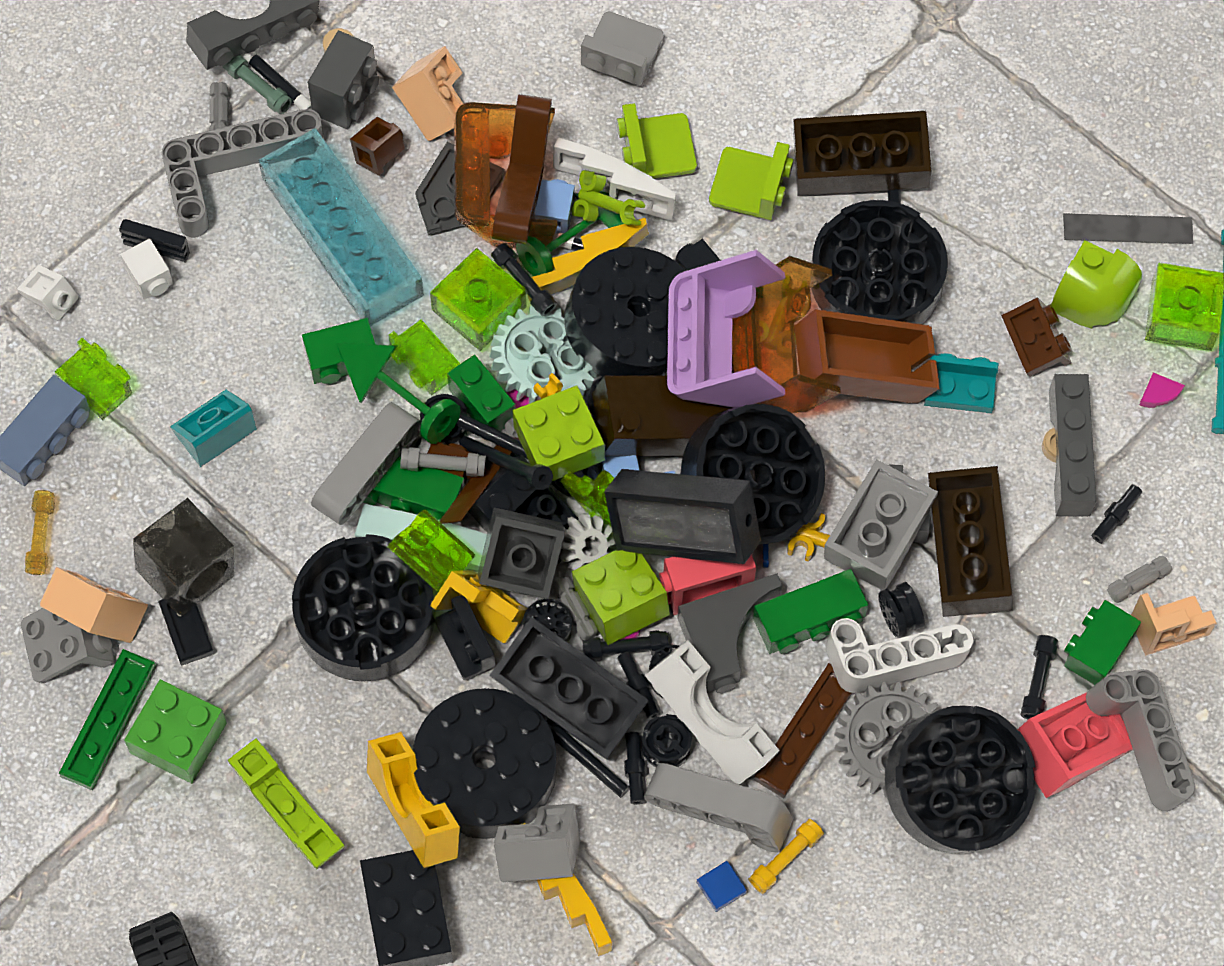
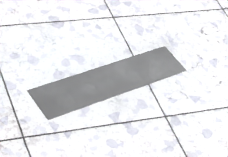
(1128, 228)

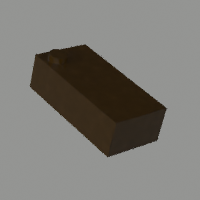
(862, 153)
(644, 417)
(970, 542)

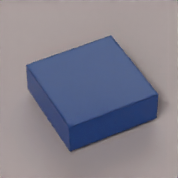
(721, 886)

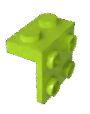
(657, 144)
(751, 181)

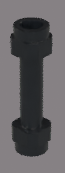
(506, 259)
(596, 649)
(1044, 651)

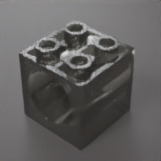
(183, 557)

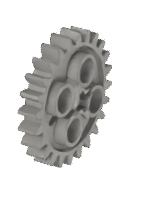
(872, 715)

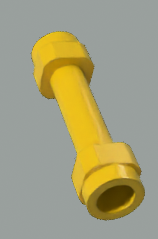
(765, 876)

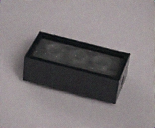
(683, 516)

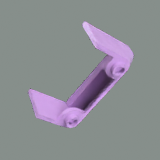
(701, 331)

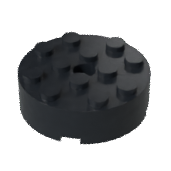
(887, 238)
(621, 312)
(778, 450)
(368, 641)
(494, 728)
(925, 786)

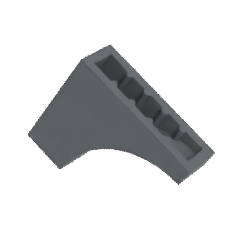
(716, 624)

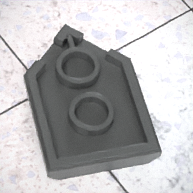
(437, 192)

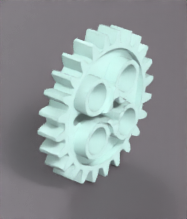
(542, 354)

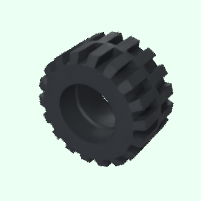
(161, 943)

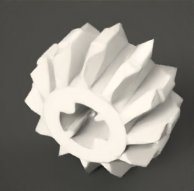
(574, 543)

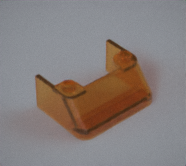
(484, 134)
(767, 336)

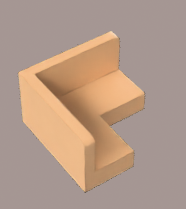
(429, 92)
(93, 606)
(1170, 623)

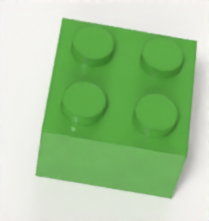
(175, 731)

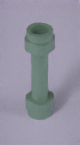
(276, 99)

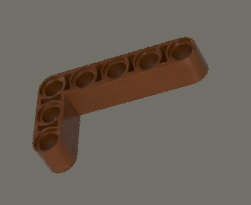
(524, 171)

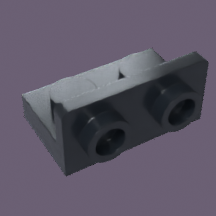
(465, 639)

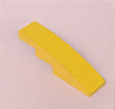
(570, 265)
(578, 909)

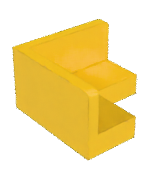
(492, 607)

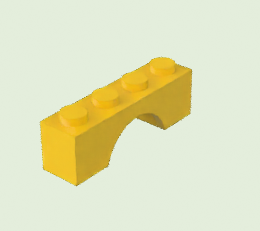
(427, 827)

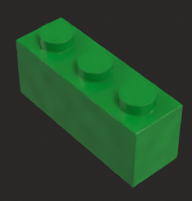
(416, 490)
(809, 612)

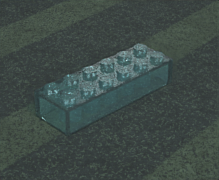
(341, 227)

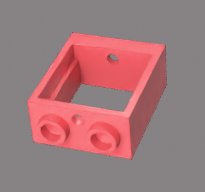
(696, 578)

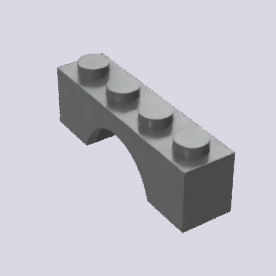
(220, 38)
(1074, 445)

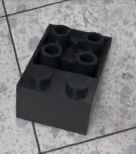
(514, 494)

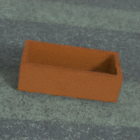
(867, 355)

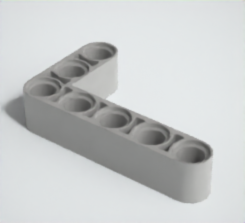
(227, 157)

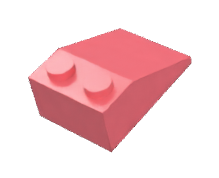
(1072, 744)

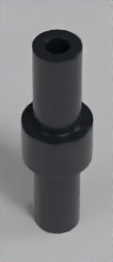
(1116, 513)
(639, 683)
(635, 768)

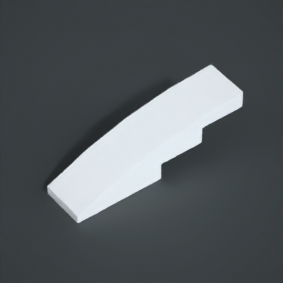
(622, 179)

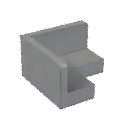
(541, 848)

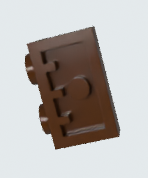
(1036, 336)

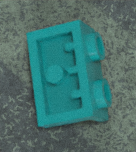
(964, 383)

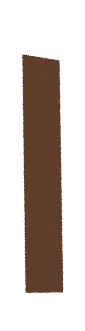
(472, 492)

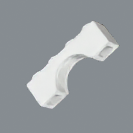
(734, 746)

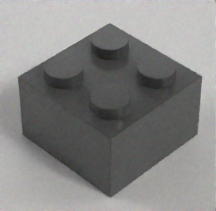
(343, 80)
(521, 553)

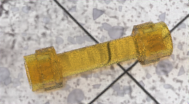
(42, 505)

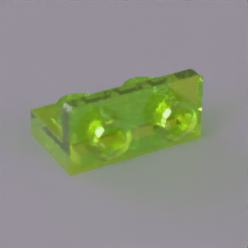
(423, 356)
(96, 378)
(590, 493)
(431, 550)

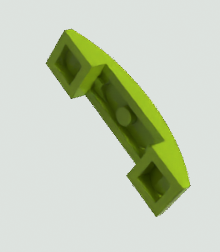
(285, 804)

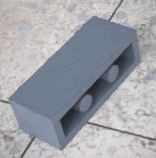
(41, 430)

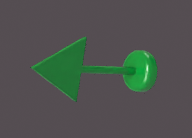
(537, 256)
(366, 364)

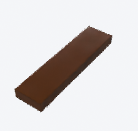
(804, 733)

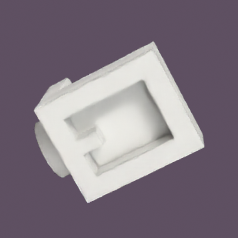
(49, 291)

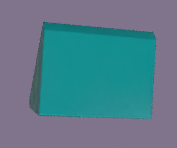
(215, 426)

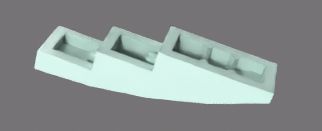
(391, 522)

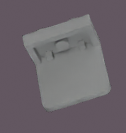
(621, 48)
(59, 645)

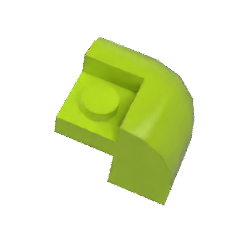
(1097, 286)

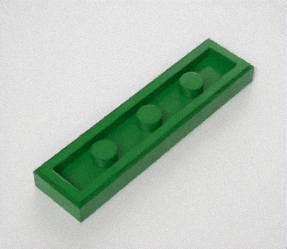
(107, 719)

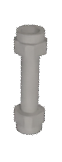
(412, 459)

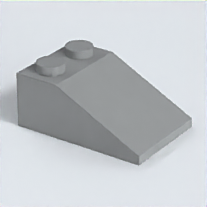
(879, 525)

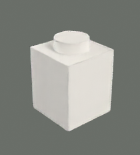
(147, 269)

